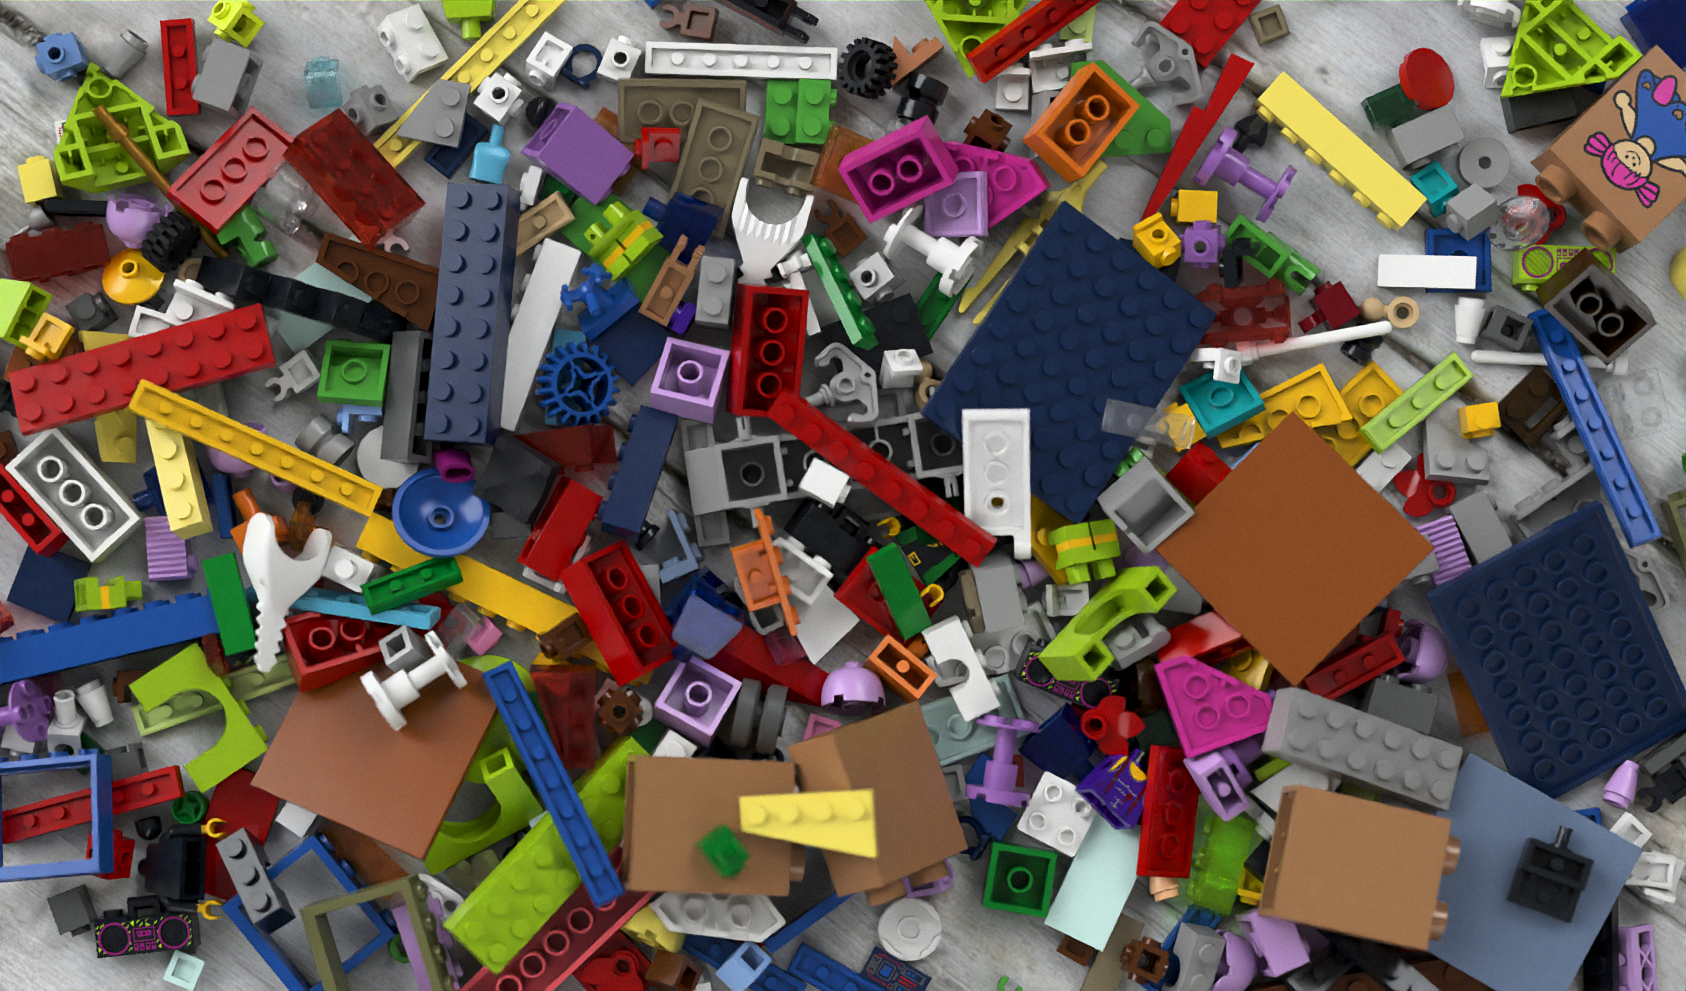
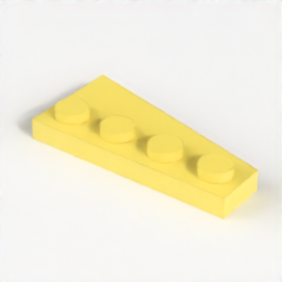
(820, 819)

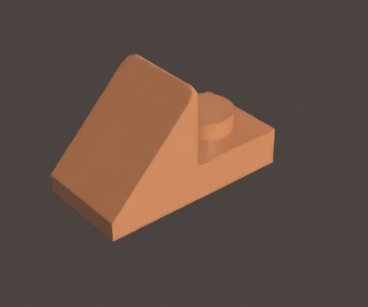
(922, 54)

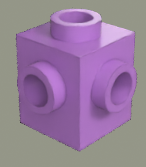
(1211, 235)

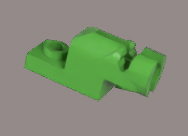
(246, 232)
(1275, 256)

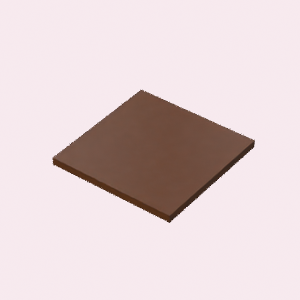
(1294, 548)
(357, 771)

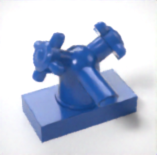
(602, 305)

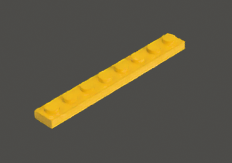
(254, 448)

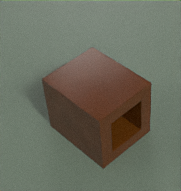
(673, 972)

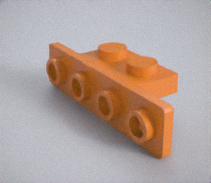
(760, 574)

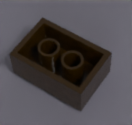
(1596, 306)

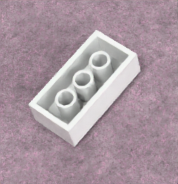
(76, 493)

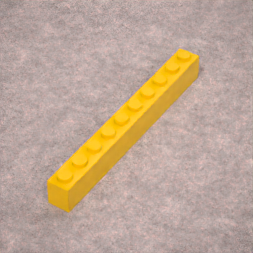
(484, 586)

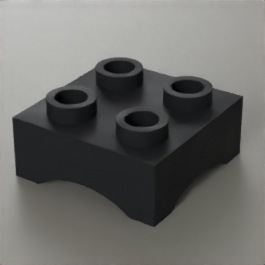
(517, 478)

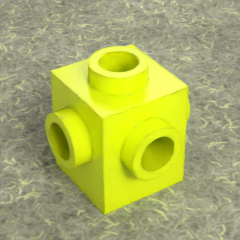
(235, 21)

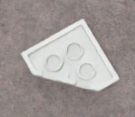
(719, 915)

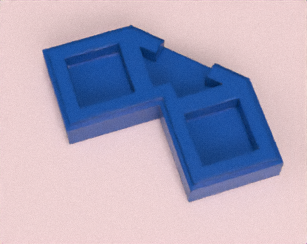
(992, 816)

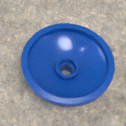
(428, 498)

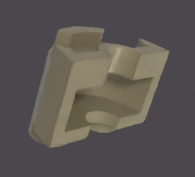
(785, 167)

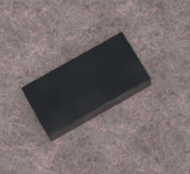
(76, 208)

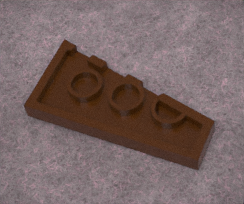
(390, 279)

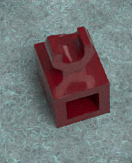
(1331, 306)

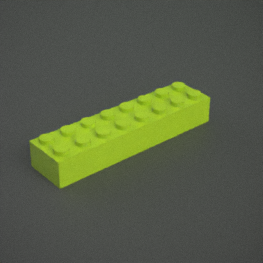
(539, 870)

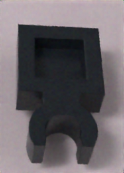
(1668, 786)

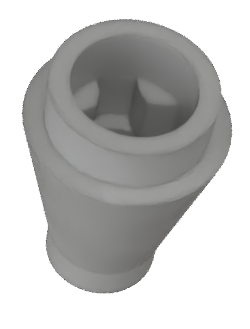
(126, 53)

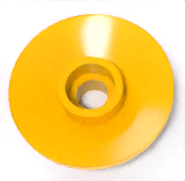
(134, 286)

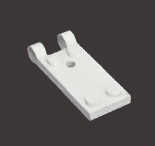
(998, 466)

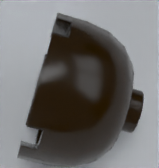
(1141, 687)

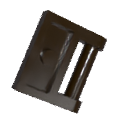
(1525, 400)

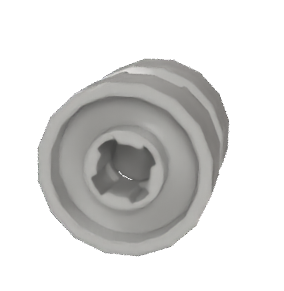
(323, 442)

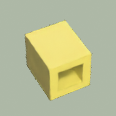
(40, 181)

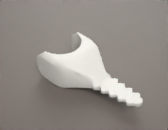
(762, 243)
(279, 579)

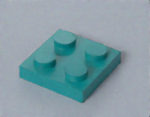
(1221, 404)

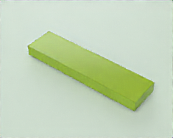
(1416, 403)

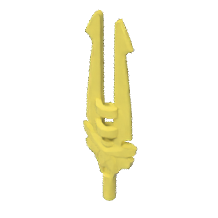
(1023, 238)

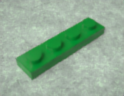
(843, 298)

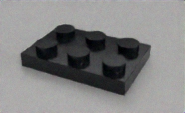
(895, 326)

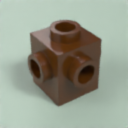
(988, 131)
(621, 697)
(1155, 964)

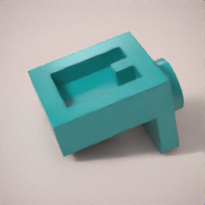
(1435, 186)

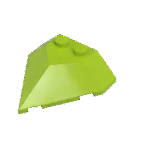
(973, 22)
(1563, 49)
(91, 159)

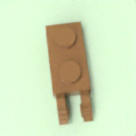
(670, 284)

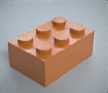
(1081, 122)

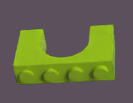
(1078, 648)
(239, 741)
(511, 810)

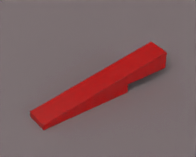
(1196, 129)

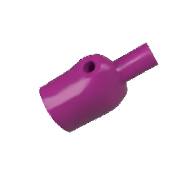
(453, 464)

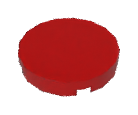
(1426, 79)

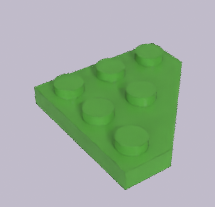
(1145, 131)

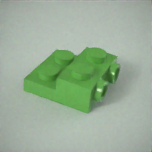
(799, 111)
(354, 372)

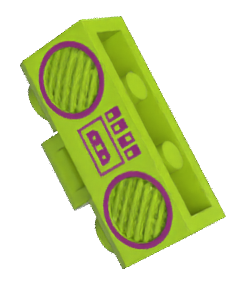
(1539, 262)

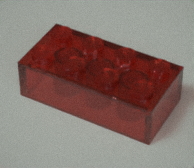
(354, 179)

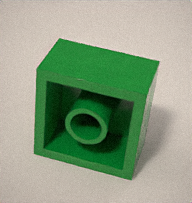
(1019, 878)

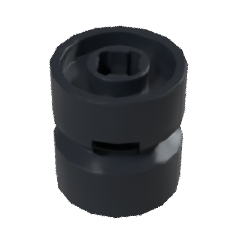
(922, 98)

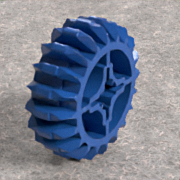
(570, 373)

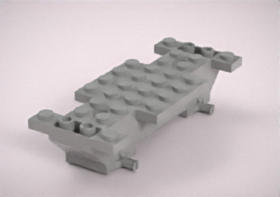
(718, 469)

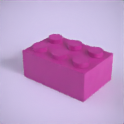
(898, 169)

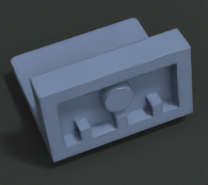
(677, 567)

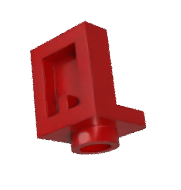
(657, 145)

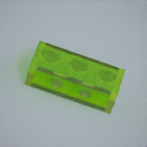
(1219, 865)

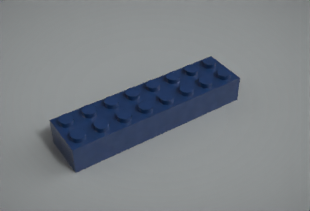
(472, 314)

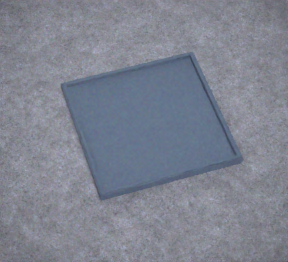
(1501, 940)

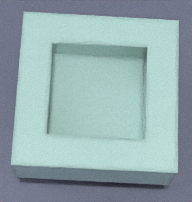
(185, 969)

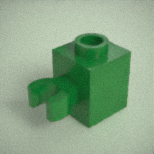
(723, 851)

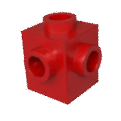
(123, 855)

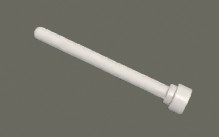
(1252, 351)
(1616, 367)

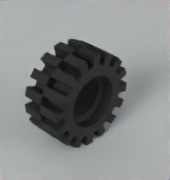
(879, 73)
(170, 242)

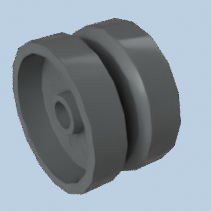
(758, 716)

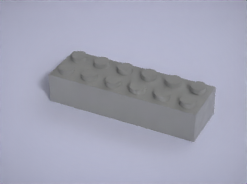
(1362, 749)

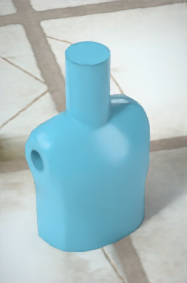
(490, 159)

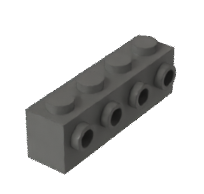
(407, 399)

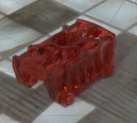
(1248, 298)

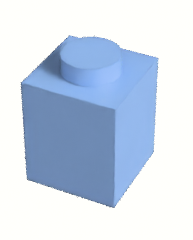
(743, 966)

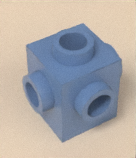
(61, 56)

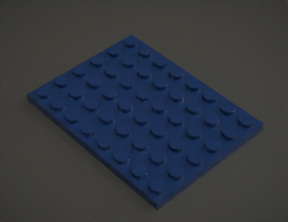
(1061, 339)
(1562, 653)

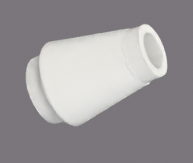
(1468, 318)
(95, 701)

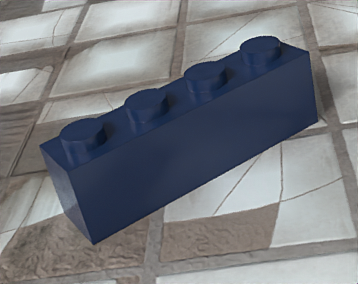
(638, 473)

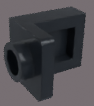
(1232, 263)

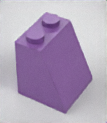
(578, 153)

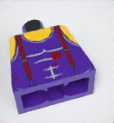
(1117, 788)

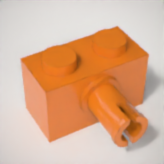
(249, 507)
(902, 667)

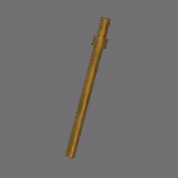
(120, 133)

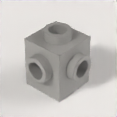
(370, 110)
(876, 279)

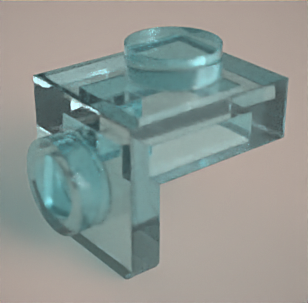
(323, 83)

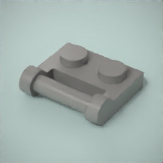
(1128, 645)

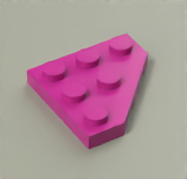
(1010, 178)
(1210, 705)

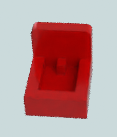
(1389, 621)

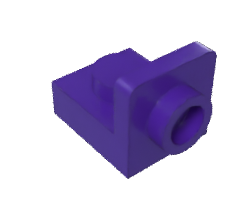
(682, 319)

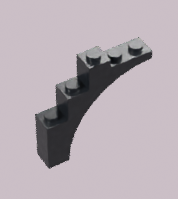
(299, 299)

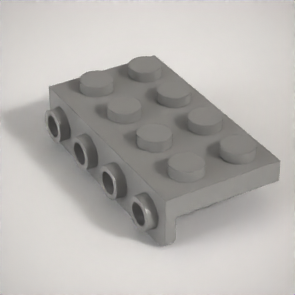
(1566, 497)

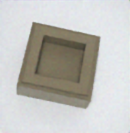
(1269, 25)

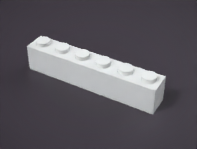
(535, 325)

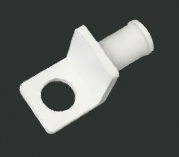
(66, 722)

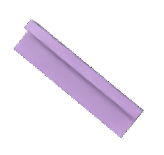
(1634, 958)

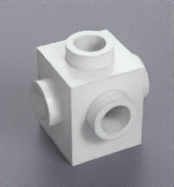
(500, 109)

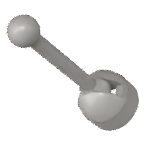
(38, 220)

